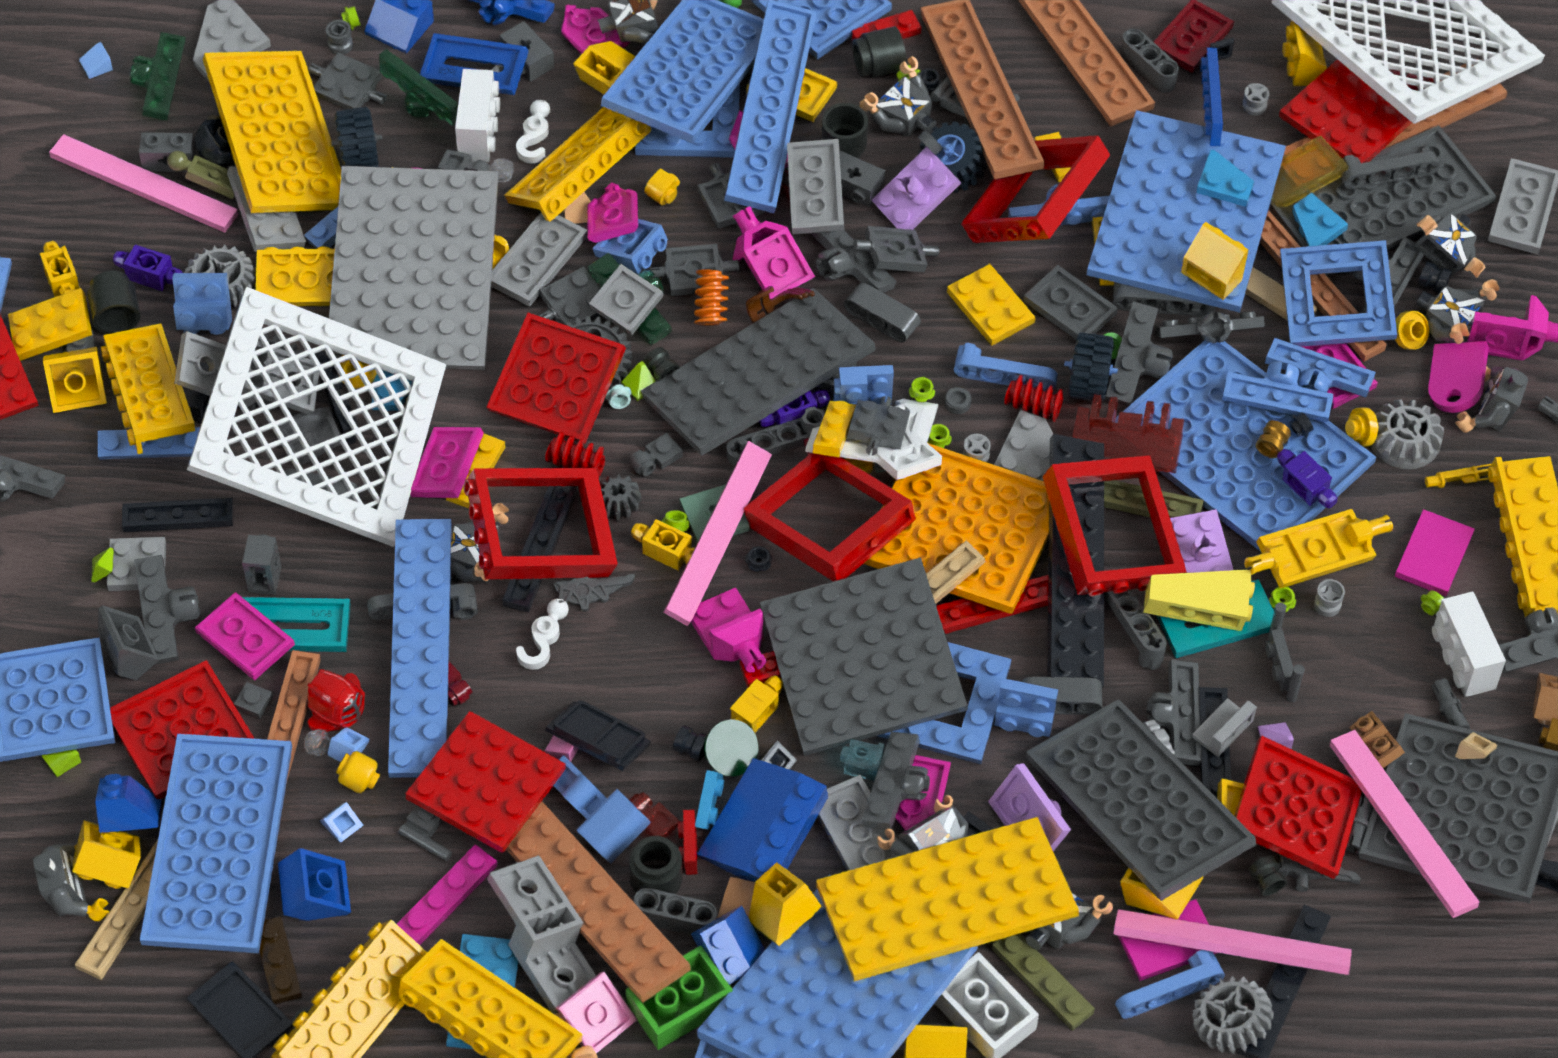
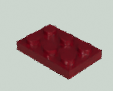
(1191, 34)

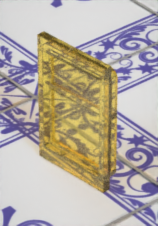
(1307, 171)

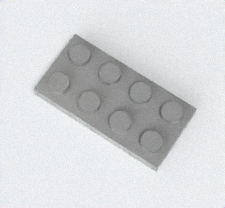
(815, 186)
(1524, 206)
(268, 228)
(537, 258)
(843, 824)

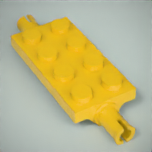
(1317, 547)

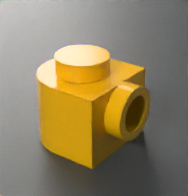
(662, 187)

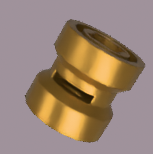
(1273, 438)

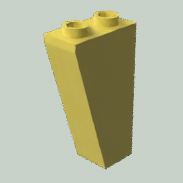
(1202, 597)

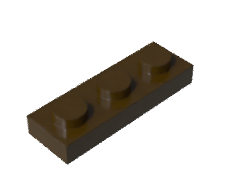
(278, 962)

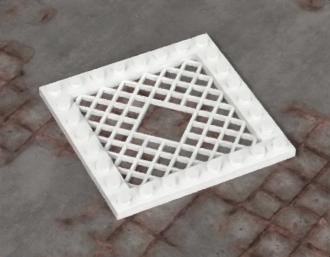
(1513, 54)
(286, 490)

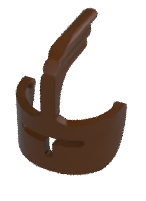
(753, 304)

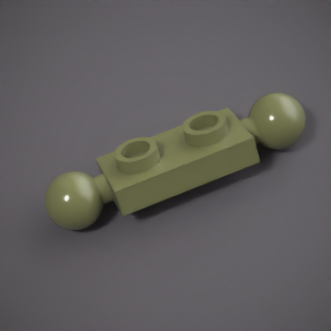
(202, 172)

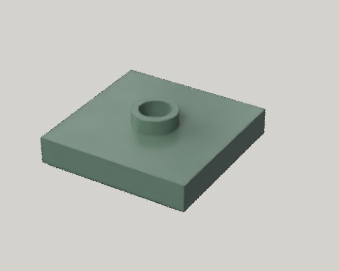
(700, 507)

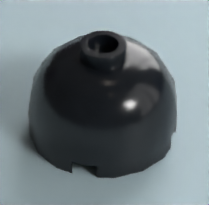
(212, 142)

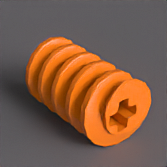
(711, 297)

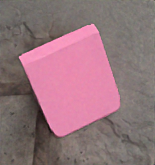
(559, 747)

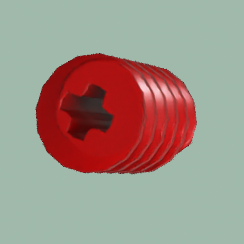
(1034, 397)
(574, 455)

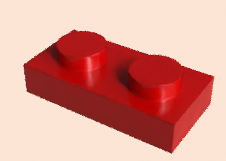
(688, 831)

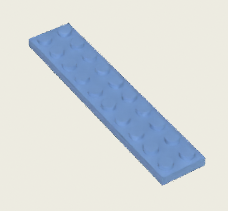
(770, 106)
(419, 644)

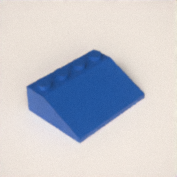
(764, 820)

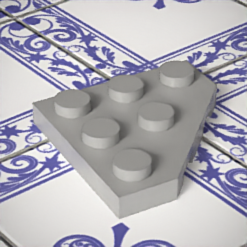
(227, 30)
(1027, 446)

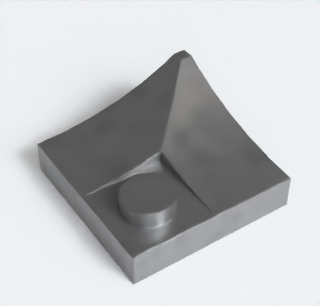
(316, 428)

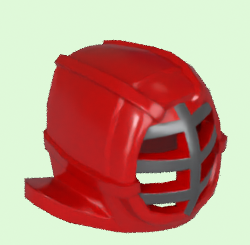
(330, 697)

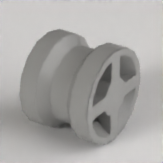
(1255, 99)
(977, 443)

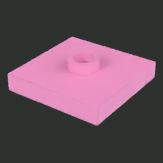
(597, 1012)

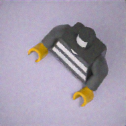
(62, 886)

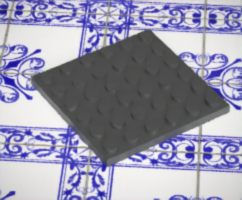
(863, 656)
(1482, 812)

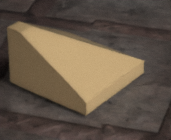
(1475, 747)

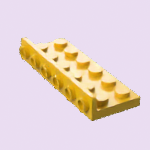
(578, 163)
(296, 274)
(145, 385)
(1529, 518)
(357, 1002)
(483, 1008)

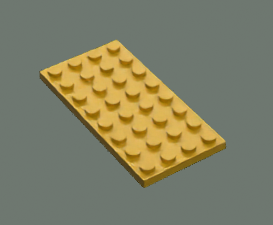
(275, 130)
(946, 898)

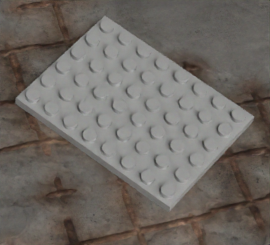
(417, 259)

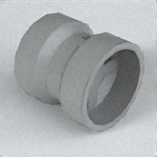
(1329, 597)

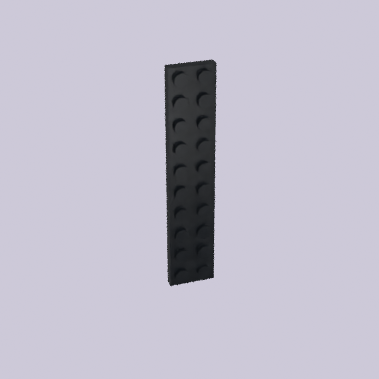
(1076, 619)

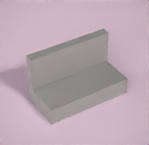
(1224, 726)

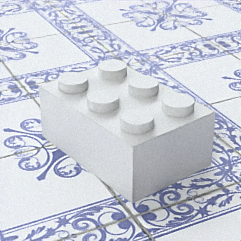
(477, 114)
(1468, 644)
(988, 1007)

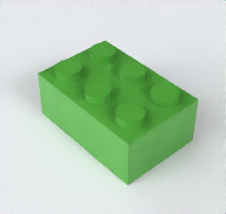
(682, 1003)

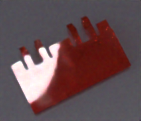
(1128, 436)

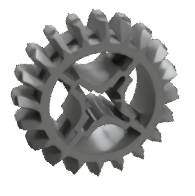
(234, 263)
(1238, 1023)

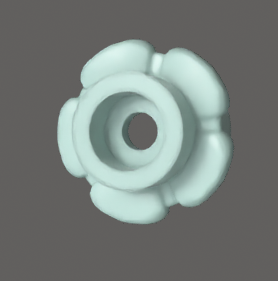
(618, 396)

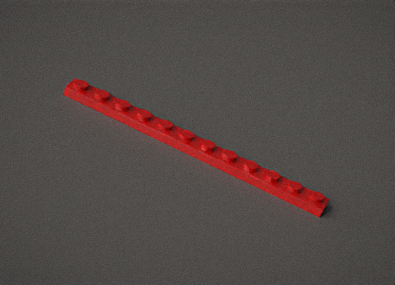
(953, 616)

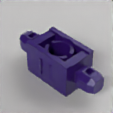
(146, 267)
(797, 408)
(1307, 478)

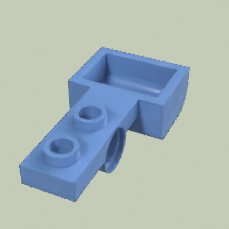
(610, 821)

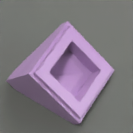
(1277, 732)

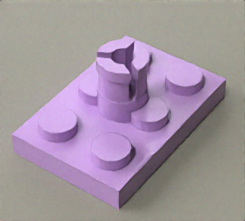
(916, 190)
(1202, 542)
(1023, 799)

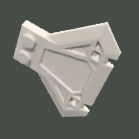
(915, 452)

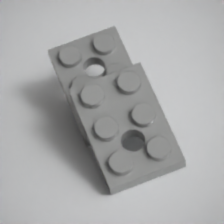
(192, 376)
(543, 929)

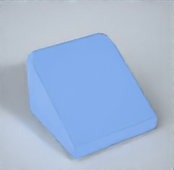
(96, 61)
(346, 742)
(341, 822)

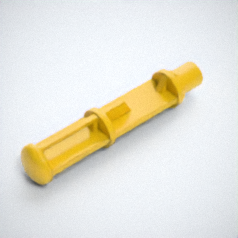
(1467, 475)

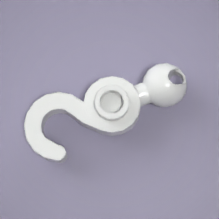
(535, 130)
(544, 633)

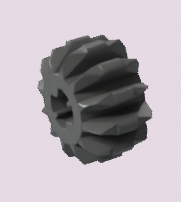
(620, 496)

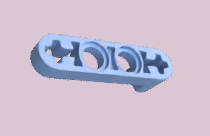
(973, 366)
(1204, 971)

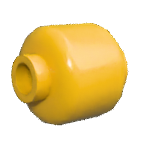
(357, 772)

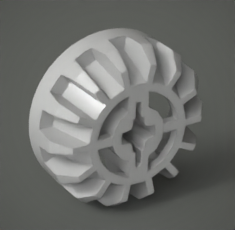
(1403, 444)

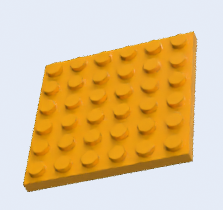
(976, 502)

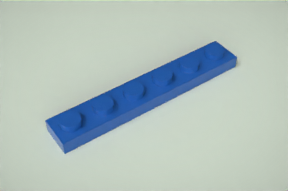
(1212, 96)

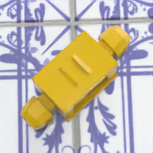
(56, 259)
(660, 534)
(757, 702)

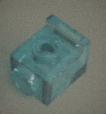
(862, 759)

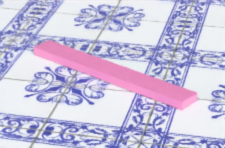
(144, 183)
(717, 534)
(1404, 824)
(1233, 942)

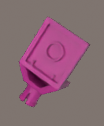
(770, 253)
(1513, 336)
(731, 629)

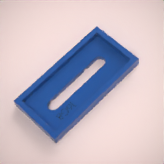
(474, 50)

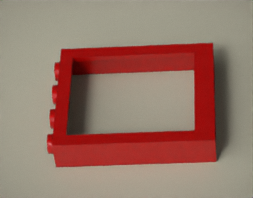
(1080, 154)
(1072, 537)
(857, 547)
(496, 566)

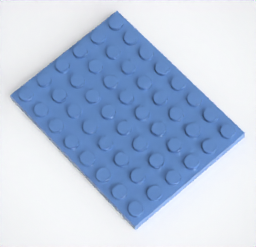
(1158, 213)
(1220, 452)
(806, 1004)

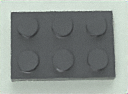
(1070, 303)

